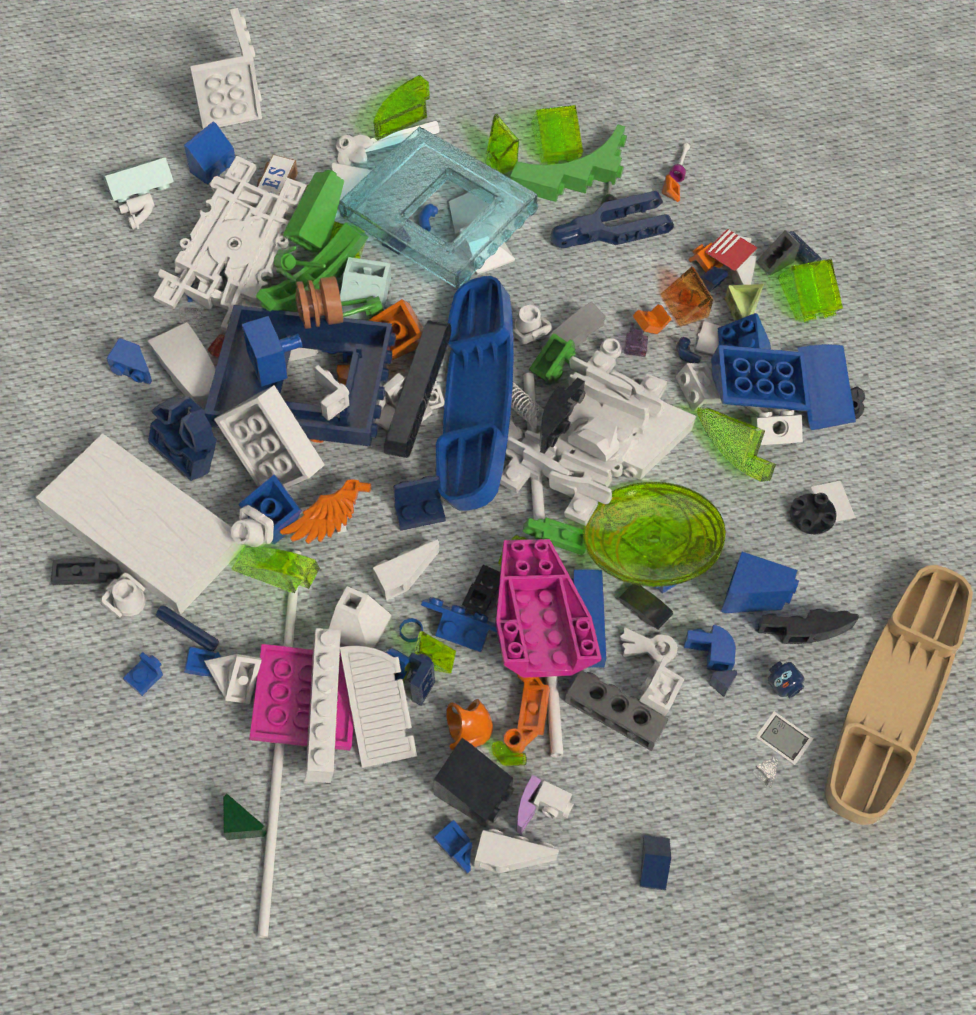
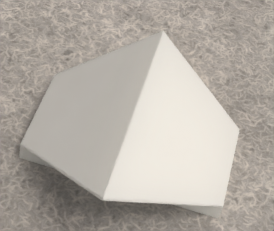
(235, 676)

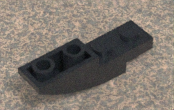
(557, 413)
(816, 627)

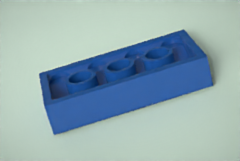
(828, 386)

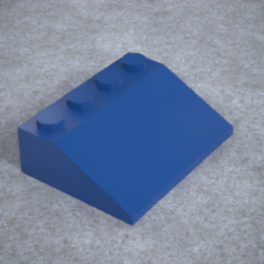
(761, 377)

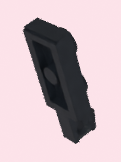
(83, 571)

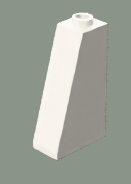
(657, 441)

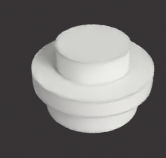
(611, 348)

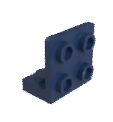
(418, 503)

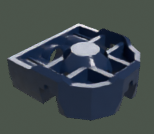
(183, 434)

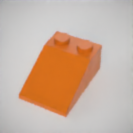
(404, 324)

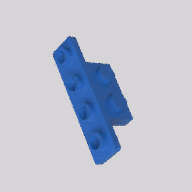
(460, 626)

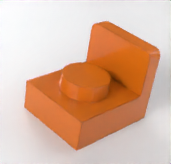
(705, 260)
(652, 321)

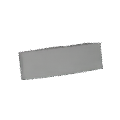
(579, 325)

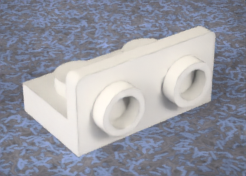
(698, 385)

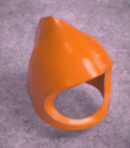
(471, 724)

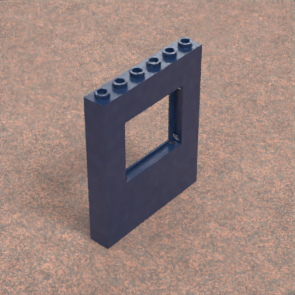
(366, 340)

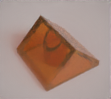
(688, 298)

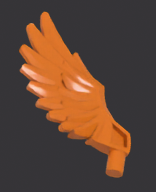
(327, 513)

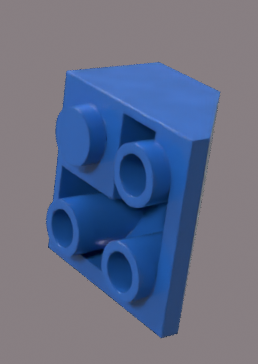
(744, 333)

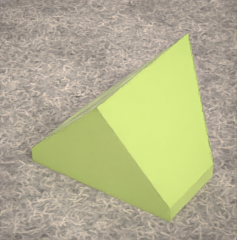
(743, 299)

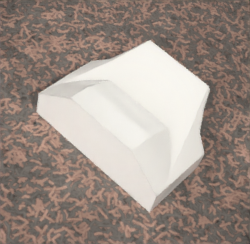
(596, 438)

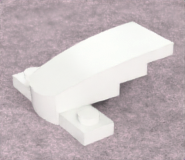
(185, 362)

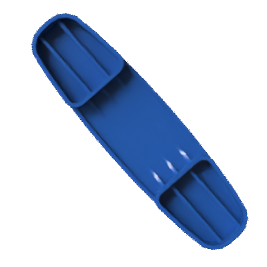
(476, 395)

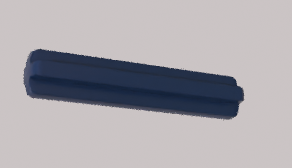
(187, 628)

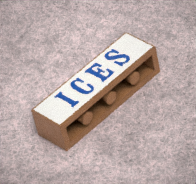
(276, 173)

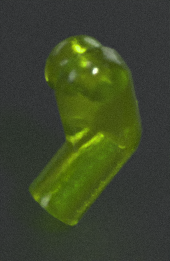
(506, 756)

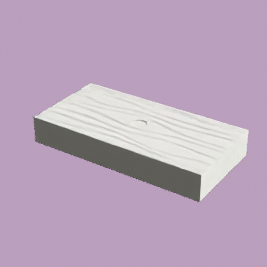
(140, 522)

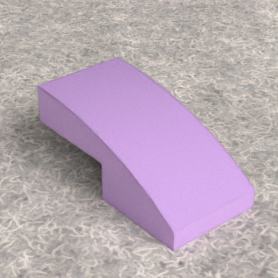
(526, 809)

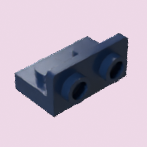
(421, 677)

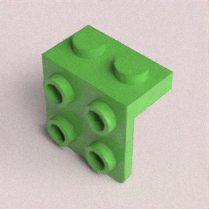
(552, 359)

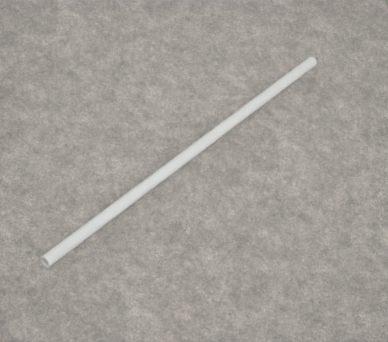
(553, 707)

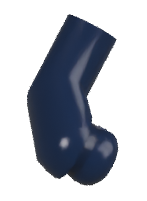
(684, 351)

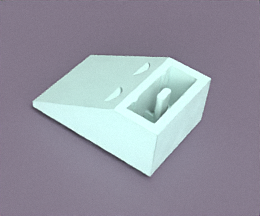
(364, 279)

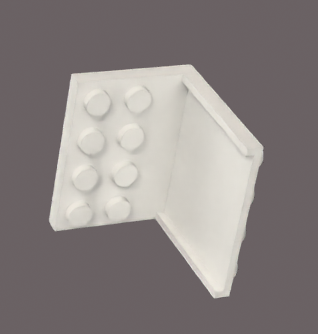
(229, 87)

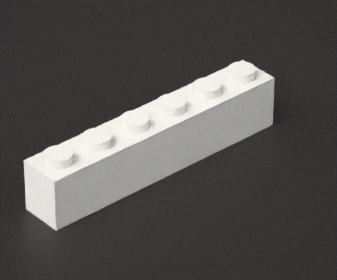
(323, 706)

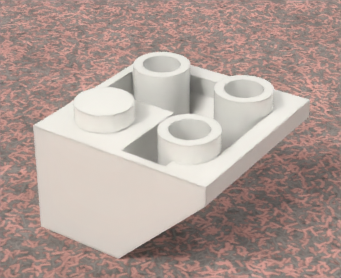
(359, 619)

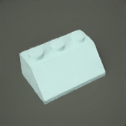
(138, 179)

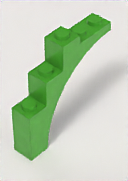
(576, 175)
(335, 256)

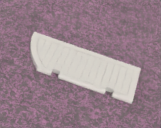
(377, 705)

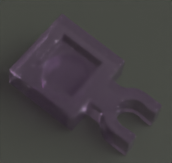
(635, 342)

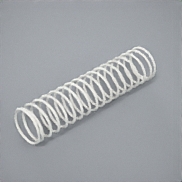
(530, 415)

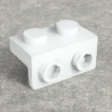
(661, 688)

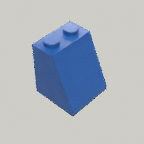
(759, 586)

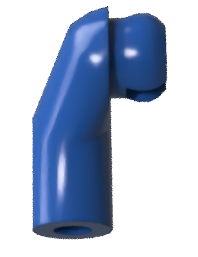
(427, 212)

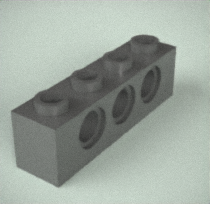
(622, 722)

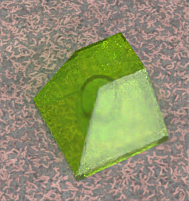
(502, 147)

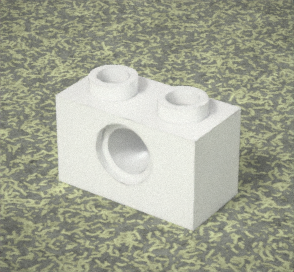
(790, 427)

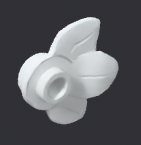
(354, 151)

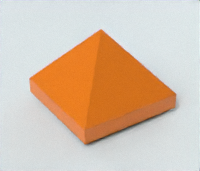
(671, 188)

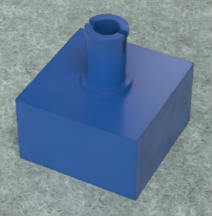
(267, 351)

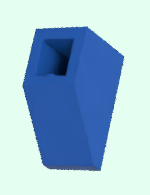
(128, 360)

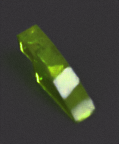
(402, 107)
(737, 443)
(277, 567)

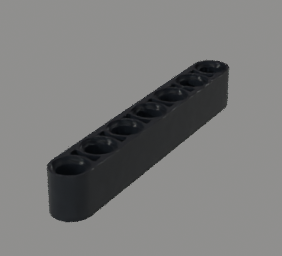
(417, 389)

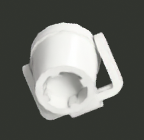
(529, 325)
(252, 531)
(127, 596)

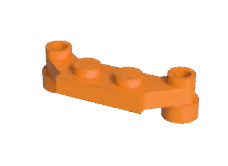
(531, 715)

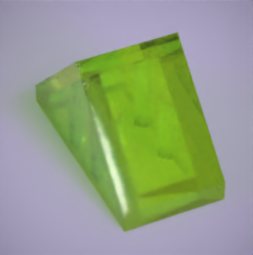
(438, 652)

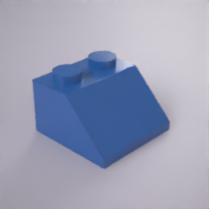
(209, 153)
(275, 503)

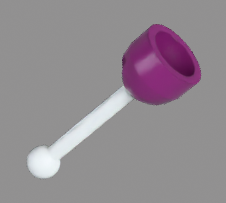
(679, 170)

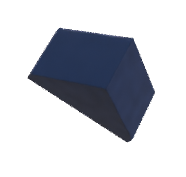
(655, 862)

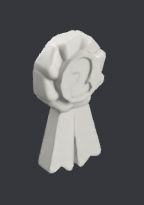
(656, 647)

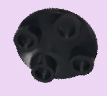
(813, 513)

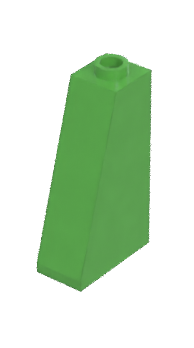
(316, 212)

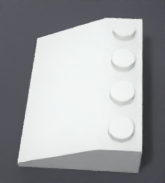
(269, 439)

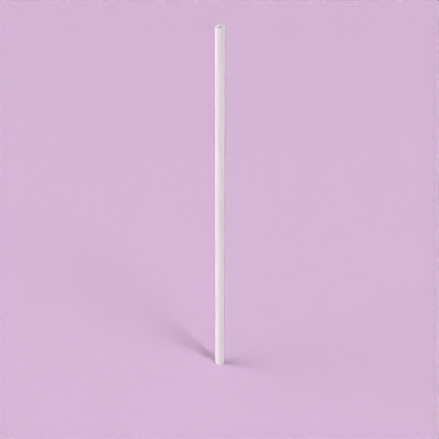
(272, 824)

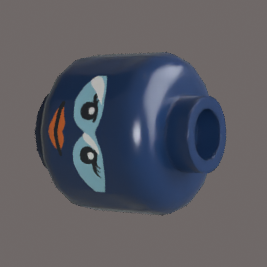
(786, 679)

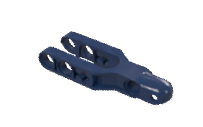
(591, 227)

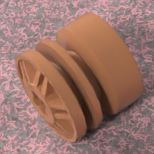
(319, 302)

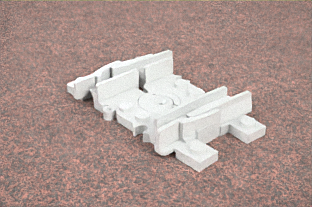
(239, 215)
(581, 473)

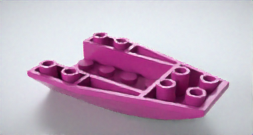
(541, 615)

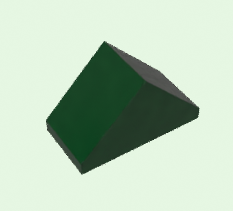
(239, 822)

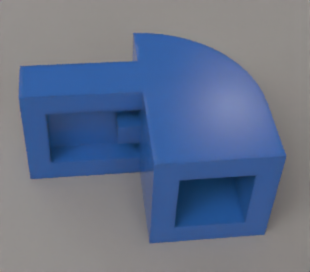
(719, 645)

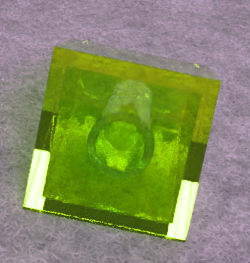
(557, 134)
(811, 290)

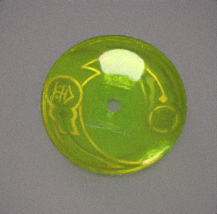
(681, 519)

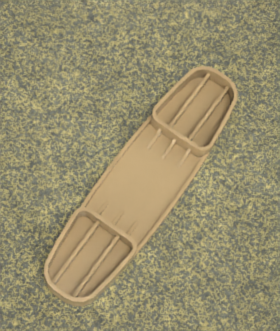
(898, 695)

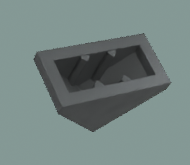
(779, 254)

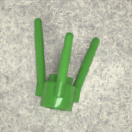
(284, 262)
(371, 306)

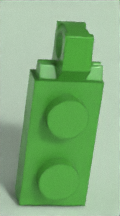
(559, 533)

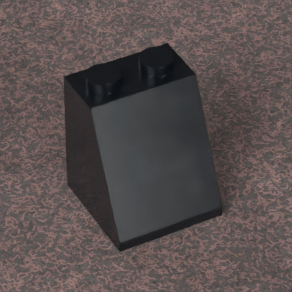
(473, 783)

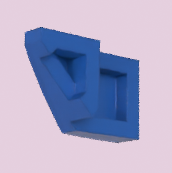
(195, 661)
(456, 845)

